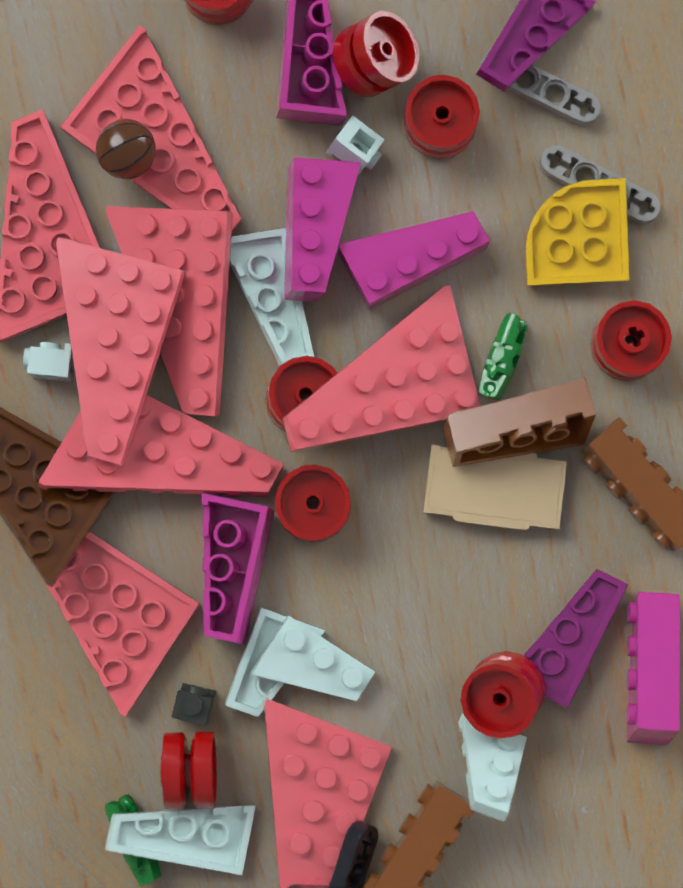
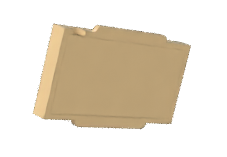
(496, 492)

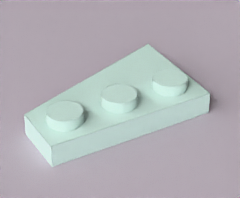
(311, 662)
(250, 691)
(491, 769)

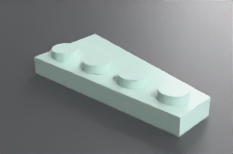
(260, 270)
(189, 837)

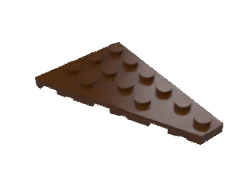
(48, 521)

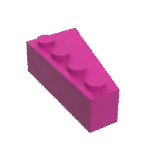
(308, 77)
(315, 218)
(406, 257)
(232, 563)
(654, 668)

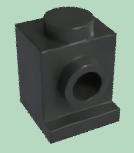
(193, 704)

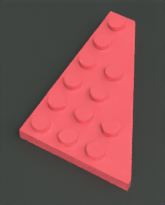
(141, 90)
(37, 210)
(116, 330)
(196, 333)
(396, 384)
(165, 455)
(120, 616)
(318, 787)

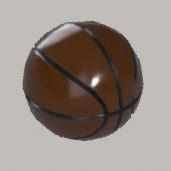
(125, 149)

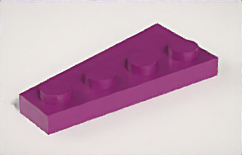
(528, 36)
(574, 636)

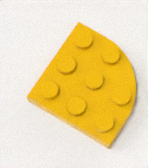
(580, 235)

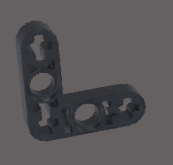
(356, 853)

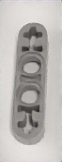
(537, 96)
(599, 173)

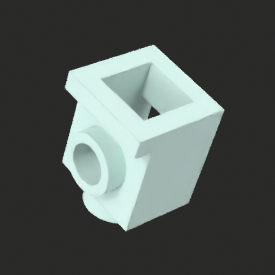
(357, 144)
(49, 362)

